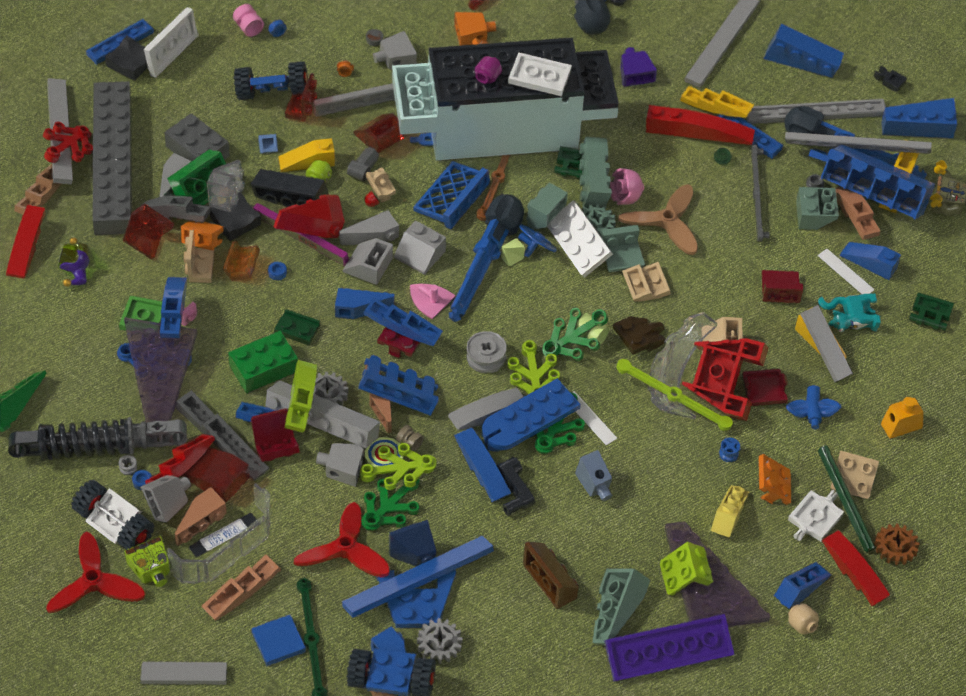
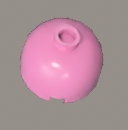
(626, 186)

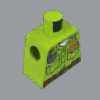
(149, 561)

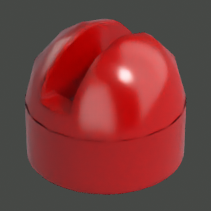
(371, 200)

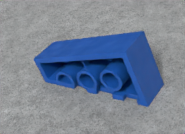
(803, 52)
(921, 119)

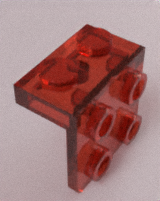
(301, 104)

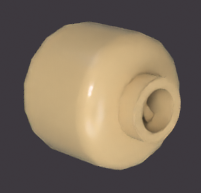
(803, 619)

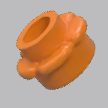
(345, 68)

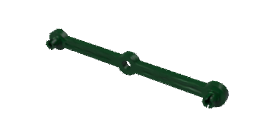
(304, 587)

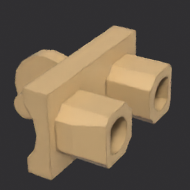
(381, 184)

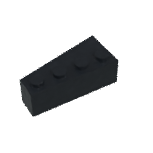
(287, 188)

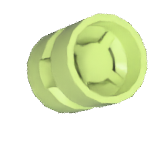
(597, 332)

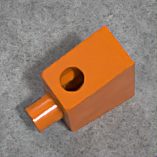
(471, 26)

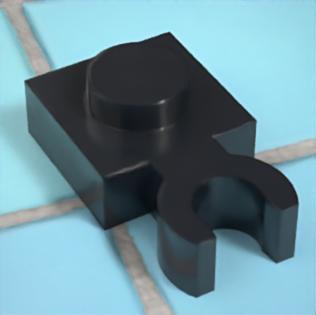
(890, 79)

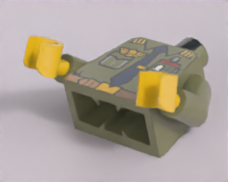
(949, 192)

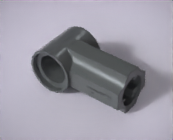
(364, 163)

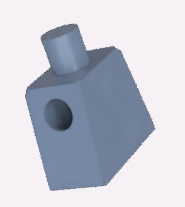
(594, 475)

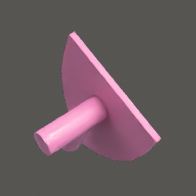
(430, 298)

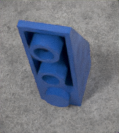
(353, 303)

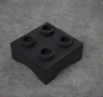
(128, 59)
(237, 221)

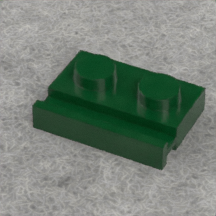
(297, 327)

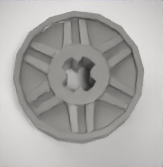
(486, 352)

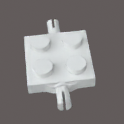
(816, 515)

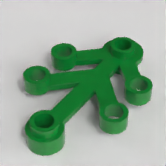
(572, 334)
(556, 428)
(387, 506)

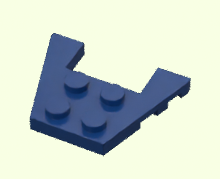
(419, 605)

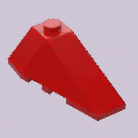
(315, 218)

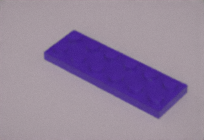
(669, 647)

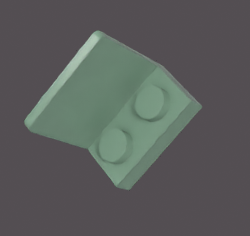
(624, 246)

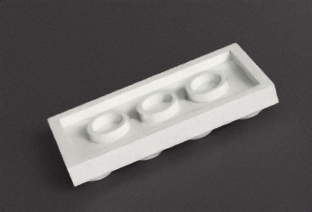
(171, 42)
(579, 239)

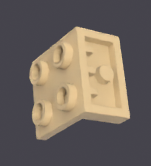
(198, 261)
(857, 473)

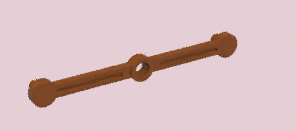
(494, 186)

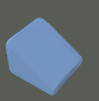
(268, 143)

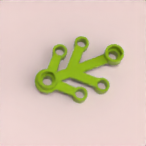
(532, 374)
(422, 464)

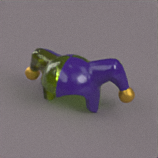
(74, 260)

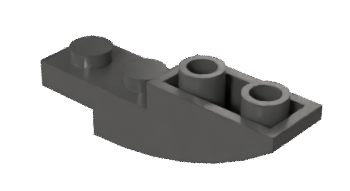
(179, 207)

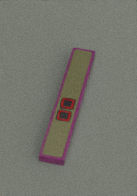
(312, 241)

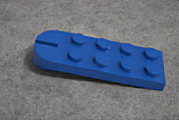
(528, 416)

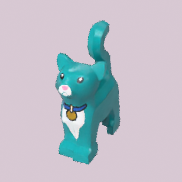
(857, 312)

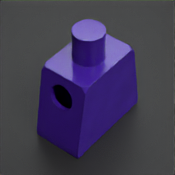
(636, 68)

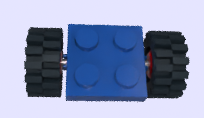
(245, 82)
(391, 672)

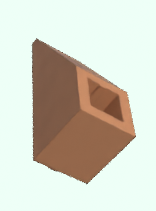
(202, 512)

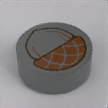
(374, 37)

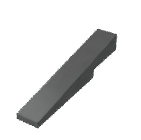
(225, 437)

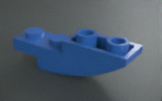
(173, 307)

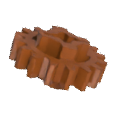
(896, 544)

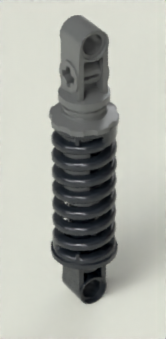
(90, 439)

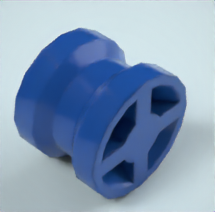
(729, 444)

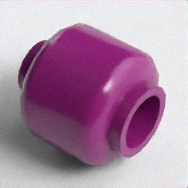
(488, 70)

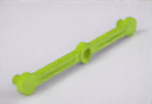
(724, 422)

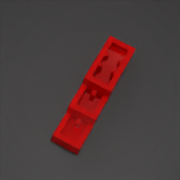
(25, 241)
(184, 457)
(856, 567)

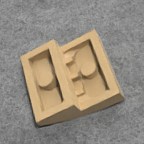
(646, 282)

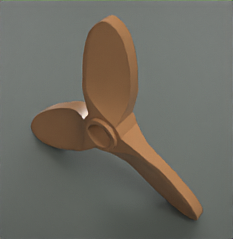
(669, 219)

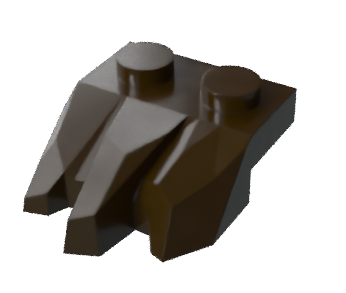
(639, 334)

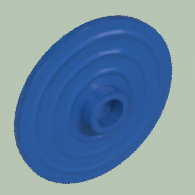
(533, 240)

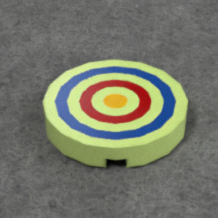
(371, 452)

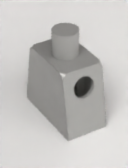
(396, 51)
(343, 462)
(166, 496)

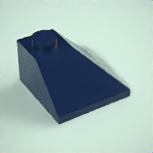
(412, 544)

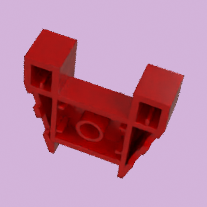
(720, 370)

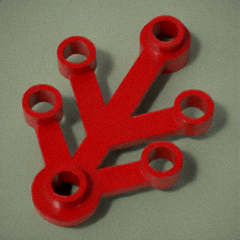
(79, 133)

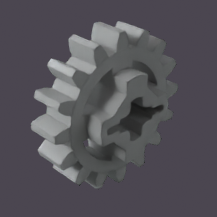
(336, 388)
(449, 639)

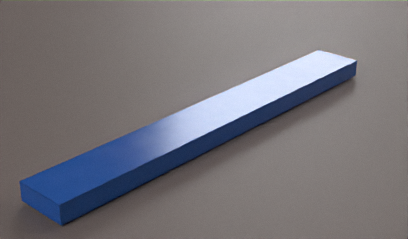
(417, 576)

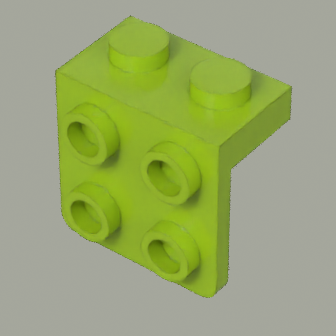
(684, 566)

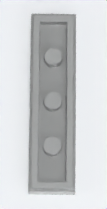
(826, 343)
(184, 673)

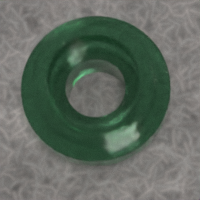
(722, 156)

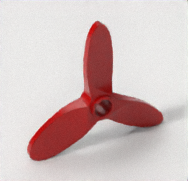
(347, 547)
(105, 583)

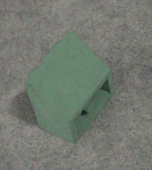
(545, 206)
(816, 207)

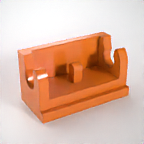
(204, 234)

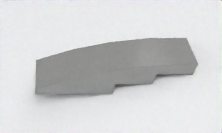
(478, 411)

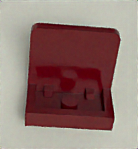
(271, 437)

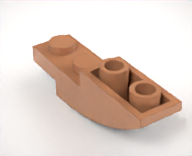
(859, 211)

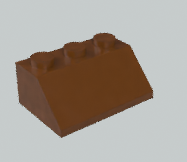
(549, 574)

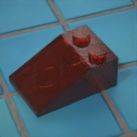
(220, 471)

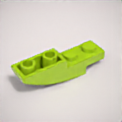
(301, 396)

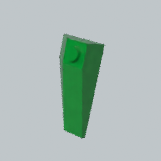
(14, 400)

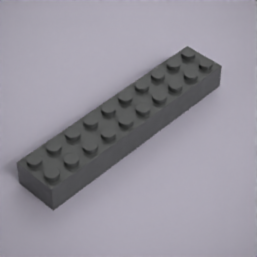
(112, 157)

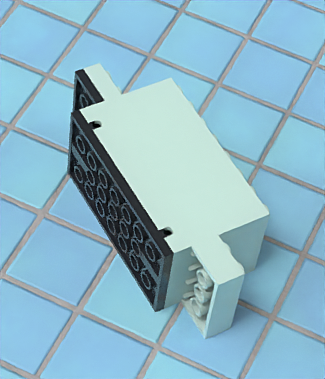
(501, 117)

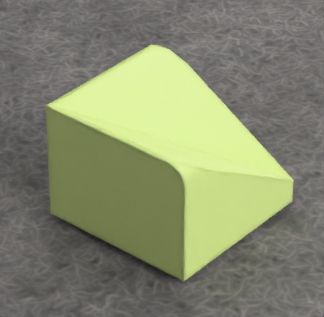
(512, 252)

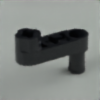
(523, 497)

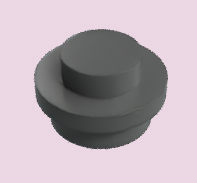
(815, 181)

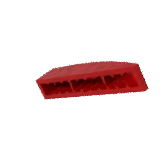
(696, 125)

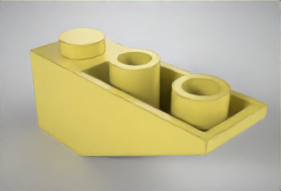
(729, 511)

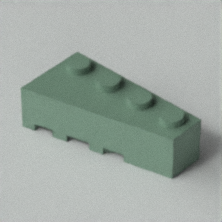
(594, 172)

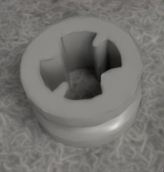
(127, 470)

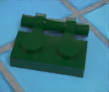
(568, 157)
(932, 307)

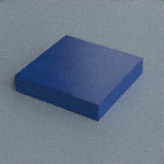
(278, 640)

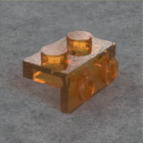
(241, 261)

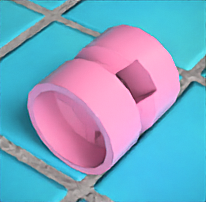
(248, 20)

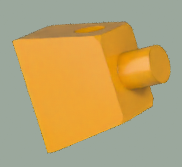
(903, 418)

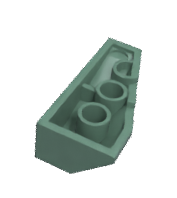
(621, 594)

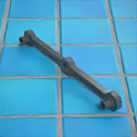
(756, 193)

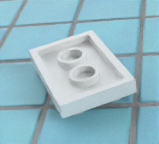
(540, 74)

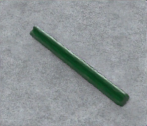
(846, 498)

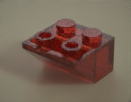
(380, 132)

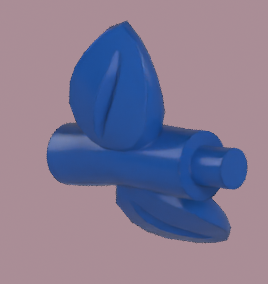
(813, 407)

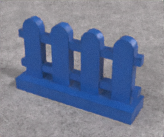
(398, 392)

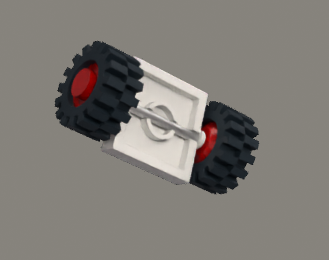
(112, 515)

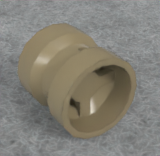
(408, 436)

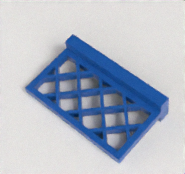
(464, 198)

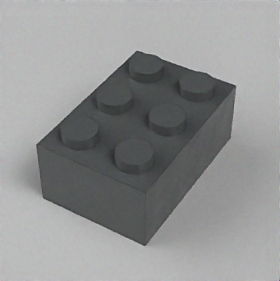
(193, 138)

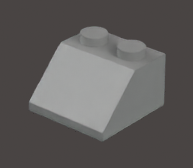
(420, 247)

